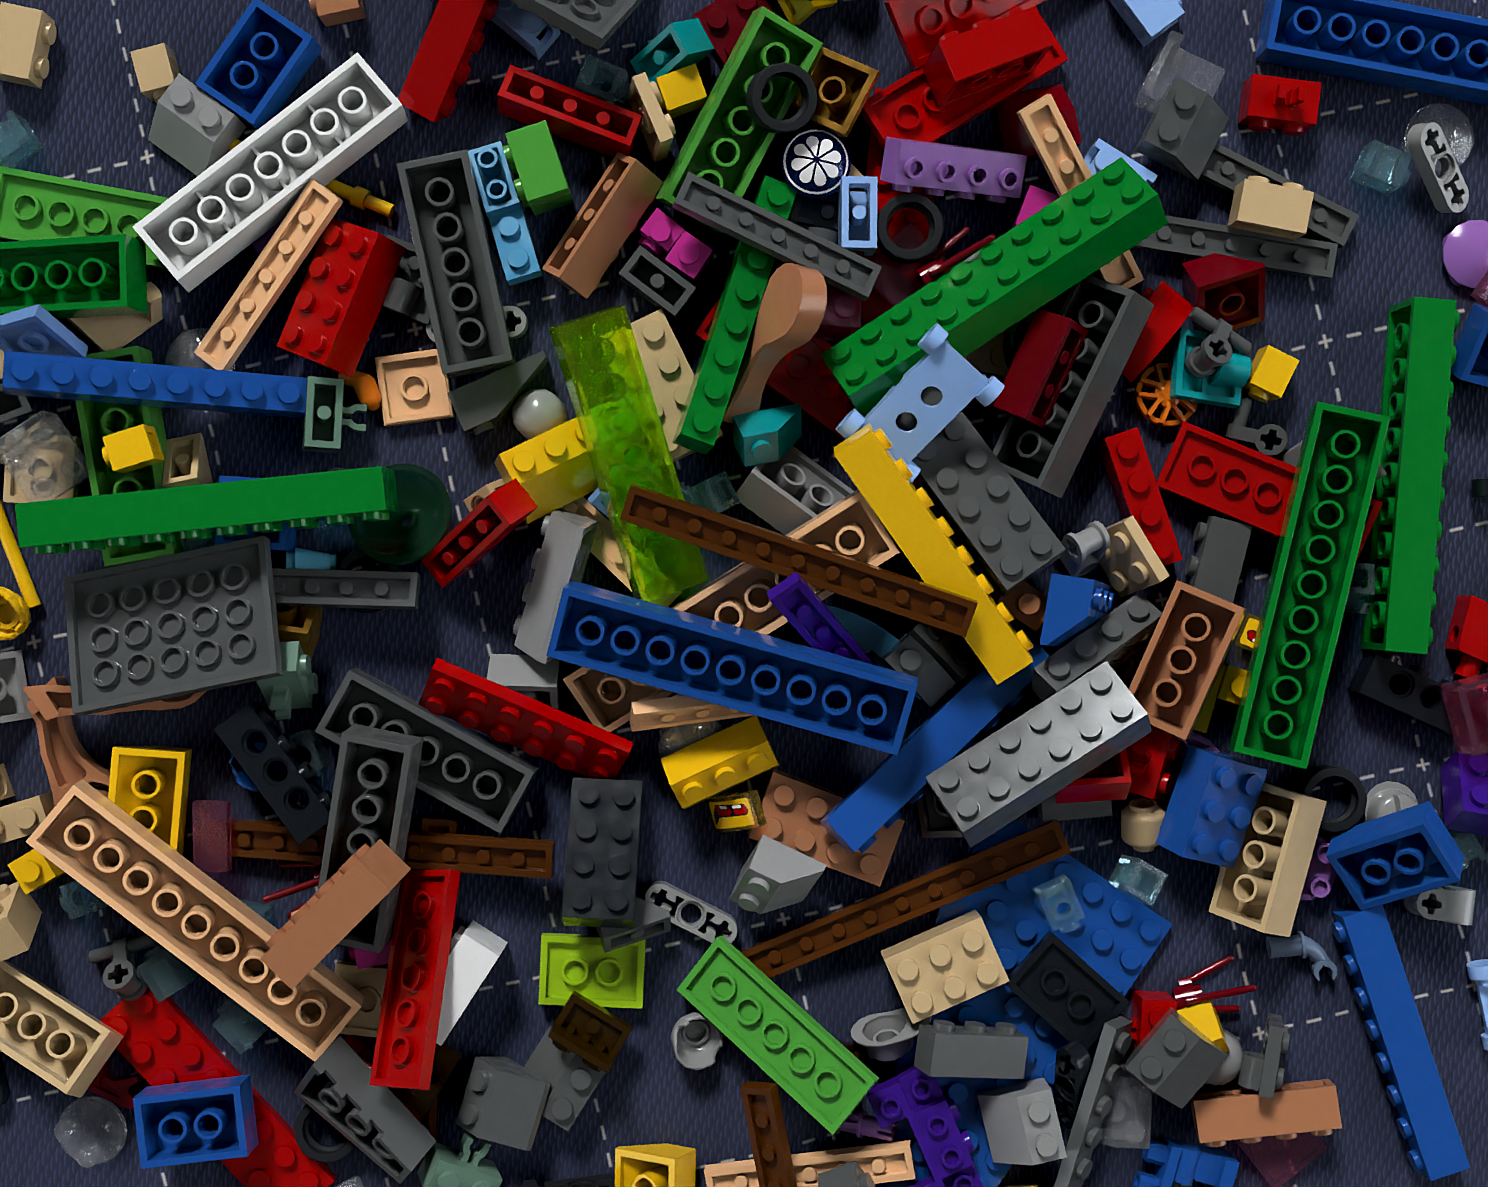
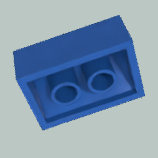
(1073, 608)

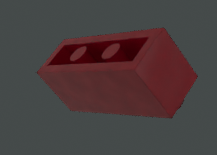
(1040, 367)

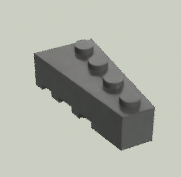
(364, 1113)

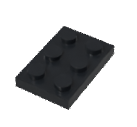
(1066, 991)

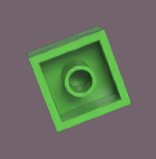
(540, 172)

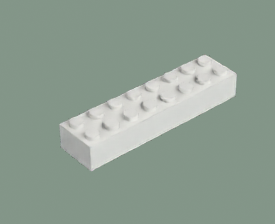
(268, 171)

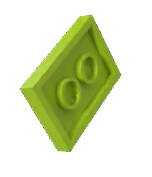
(581, 965)

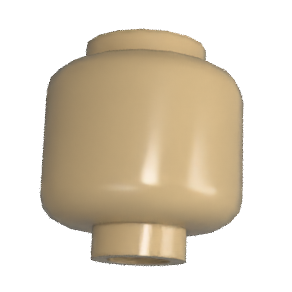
(1141, 824)

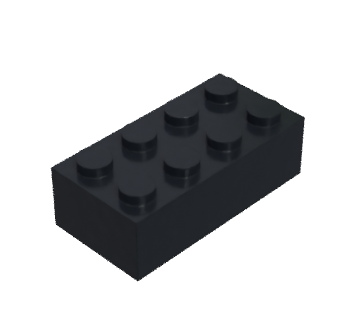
(603, 853)

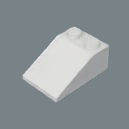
(470, 960)

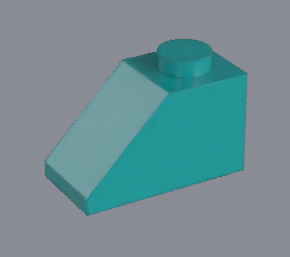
(673, 49)
(766, 433)

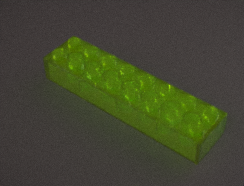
(625, 444)

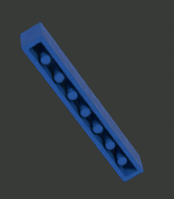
(153, 385)
(926, 749)
(1400, 1041)

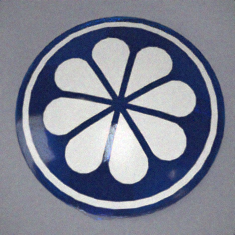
(815, 162)

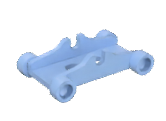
(939, 368)

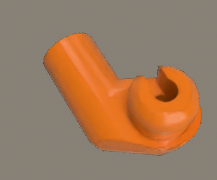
(365, 388)

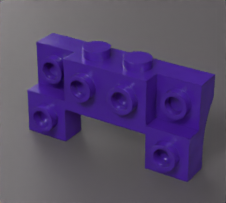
(933, 1123)

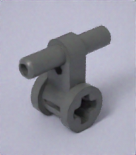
(1217, 346)
(1239, 432)
(122, 972)

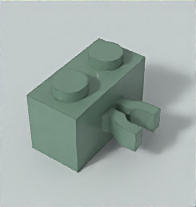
(324, 415)
(296, 685)
(459, 1168)

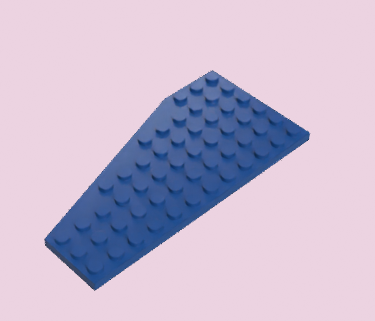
(1112, 939)

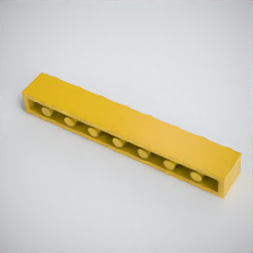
(930, 549)

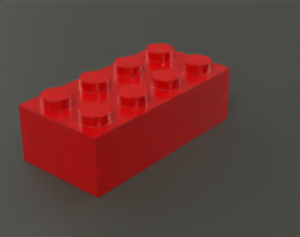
(341, 296)

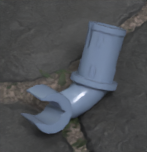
(1304, 947)

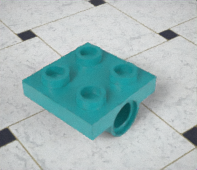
(1218, 389)

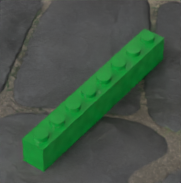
(730, 330)

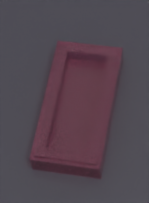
(212, 835)

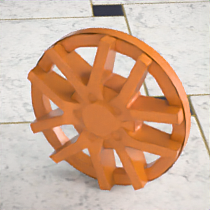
(1160, 397)

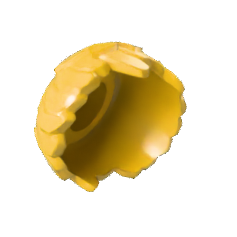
(13, 614)

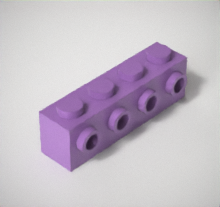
(952, 168)

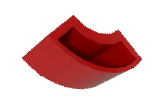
(1164, 320)

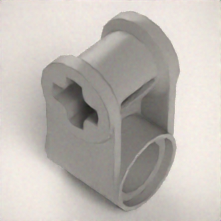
(1085, 549)
(1444, 904)

